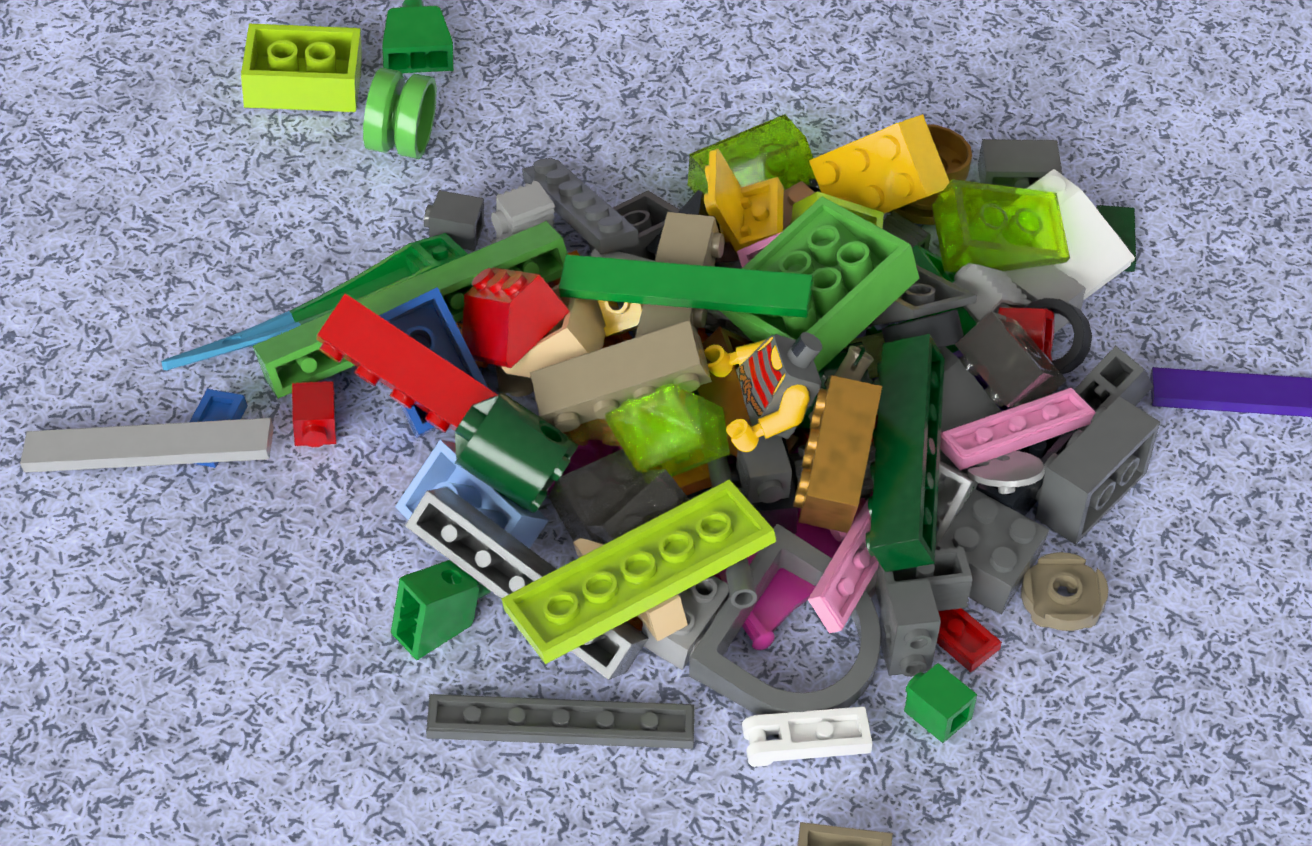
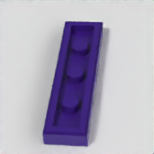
(1231, 392)

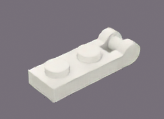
(807, 735)

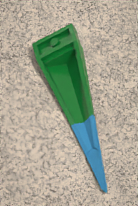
(398, 267)

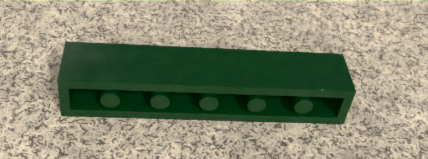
(906, 454)

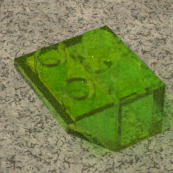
(670, 430)

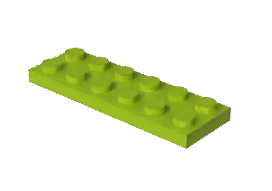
(638, 571)

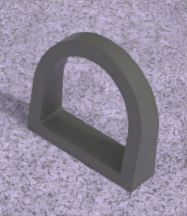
(723, 676)

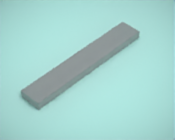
(147, 445)

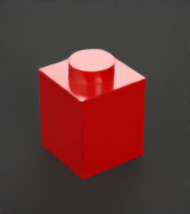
(313, 413)

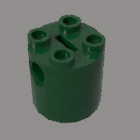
(512, 450)

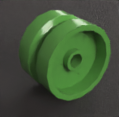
(399, 113)

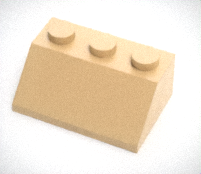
(573, 336)

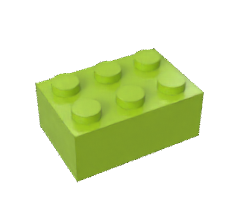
(301, 67)

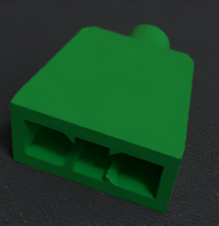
(417, 39)
(434, 606)

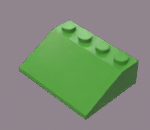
(854, 273)

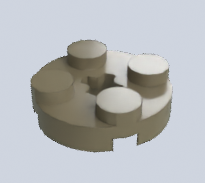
(1058, 611)

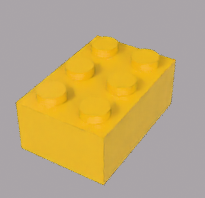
(884, 167)

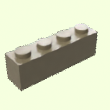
(688, 241)
(606, 378)

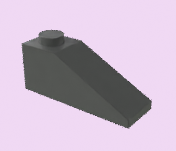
(1114, 377)

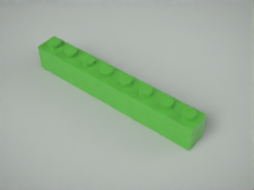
(296, 353)

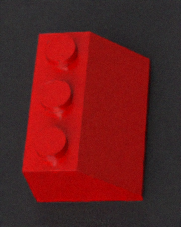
(508, 315)

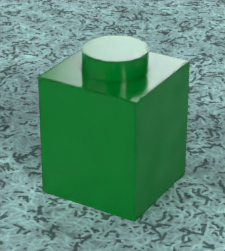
(939, 702)

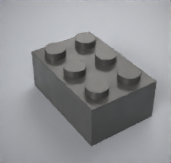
(1096, 469)

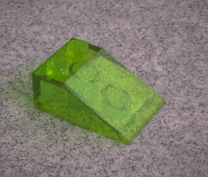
(998, 227)

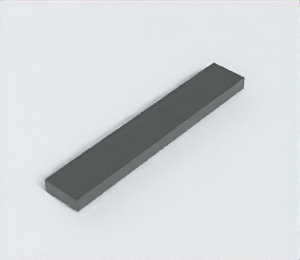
(560, 721)

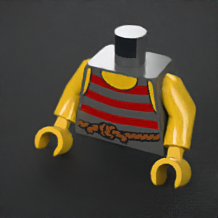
(776, 384)

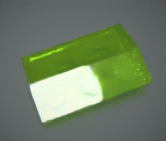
(758, 155)

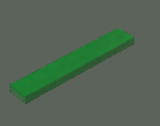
(686, 286)

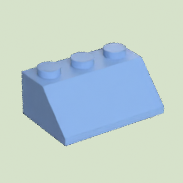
(442, 472)

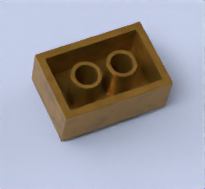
(837, 453)

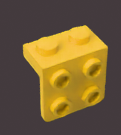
(744, 212)

